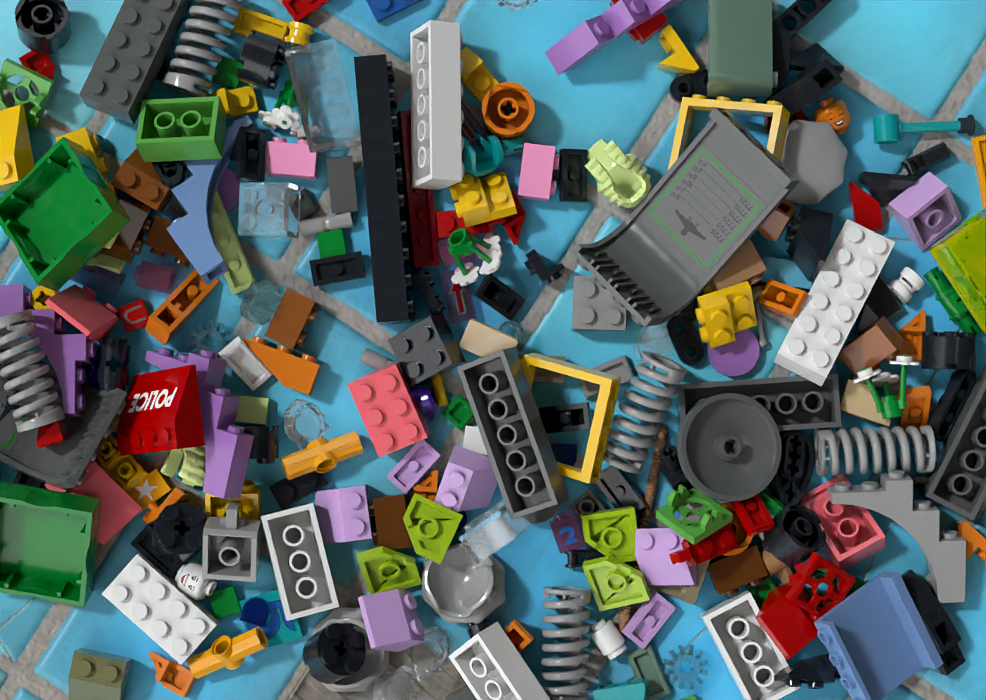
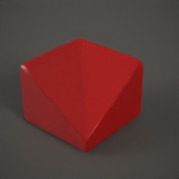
(51, 434)

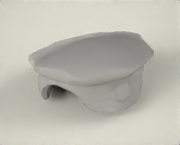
(816, 158)
(461, 588)
(375, 660)

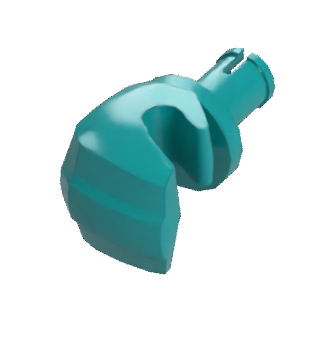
(488, 153)

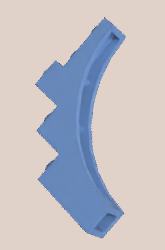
(196, 196)

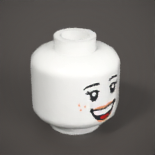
(190, 581)

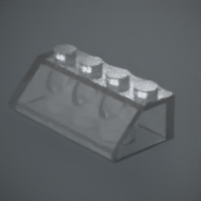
(323, 97)

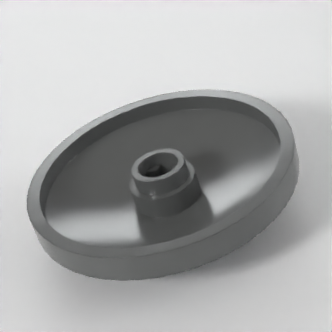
(729, 447)

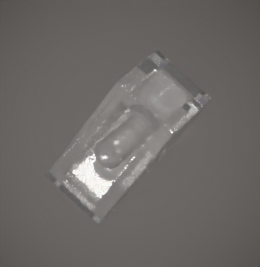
(654, 340)

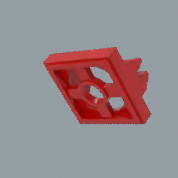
(835, 593)

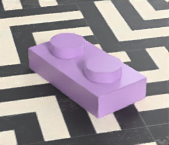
(413, 466)
(648, 620)

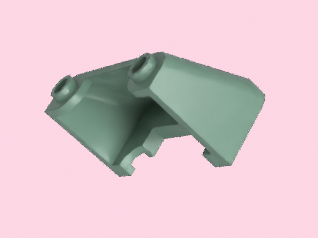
(740, 48)

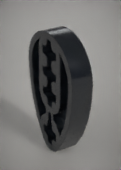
(802, 465)

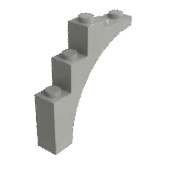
(894, 499)

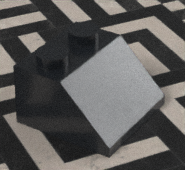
(809, 240)

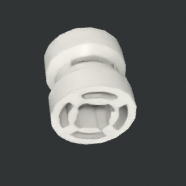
(906, 284)

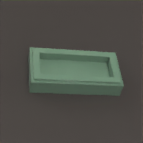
(646, 666)

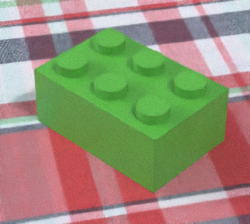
(181, 129)

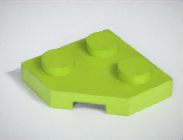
(430, 527)
(612, 532)
(388, 570)
(615, 583)

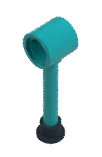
(888, 128)

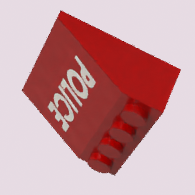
(161, 412)

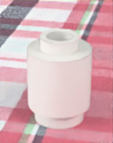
(607, 638)

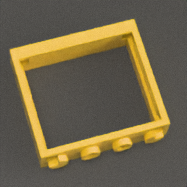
(773, 109)
(603, 412)

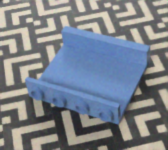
(877, 638)

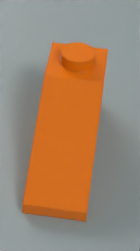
(178, 308)

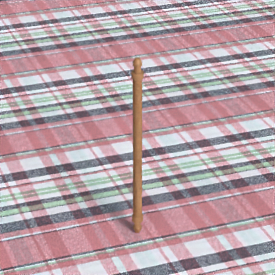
(660, 443)

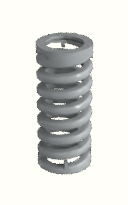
(183, 79)
(674, 375)
(48, 413)
(919, 437)
(575, 662)

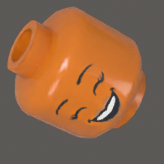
(833, 112)

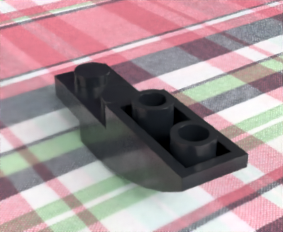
(936, 621)
(811, 671)

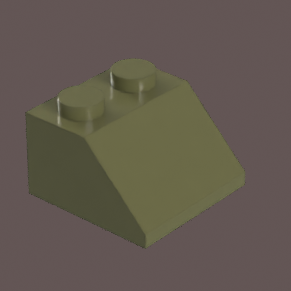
(98, 675)

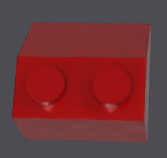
(786, 622)

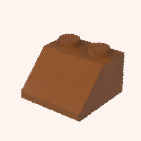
(142, 182)

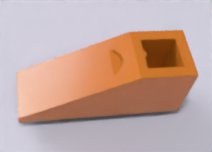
(288, 369)

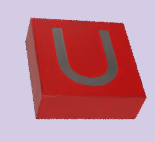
(134, 315)

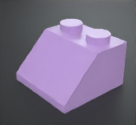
(926, 210)
(466, 481)
(344, 514)
(653, 558)
(391, 620)

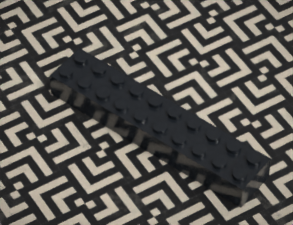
(382, 189)

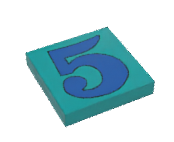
(277, 629)

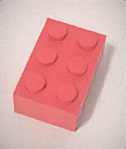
(388, 409)

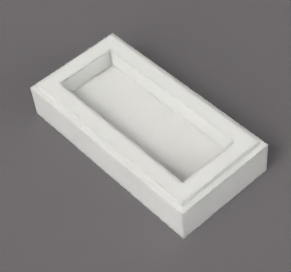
(245, 363)

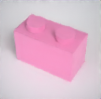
(290, 159)
(537, 171)

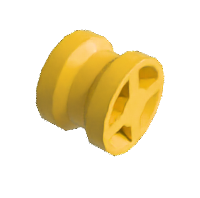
(299, 34)
(36, 295)

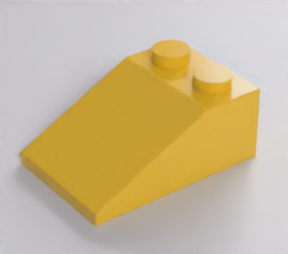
(15, 147)

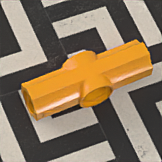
(321, 455)
(227, 652)

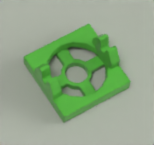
(42, 82)
(690, 530)

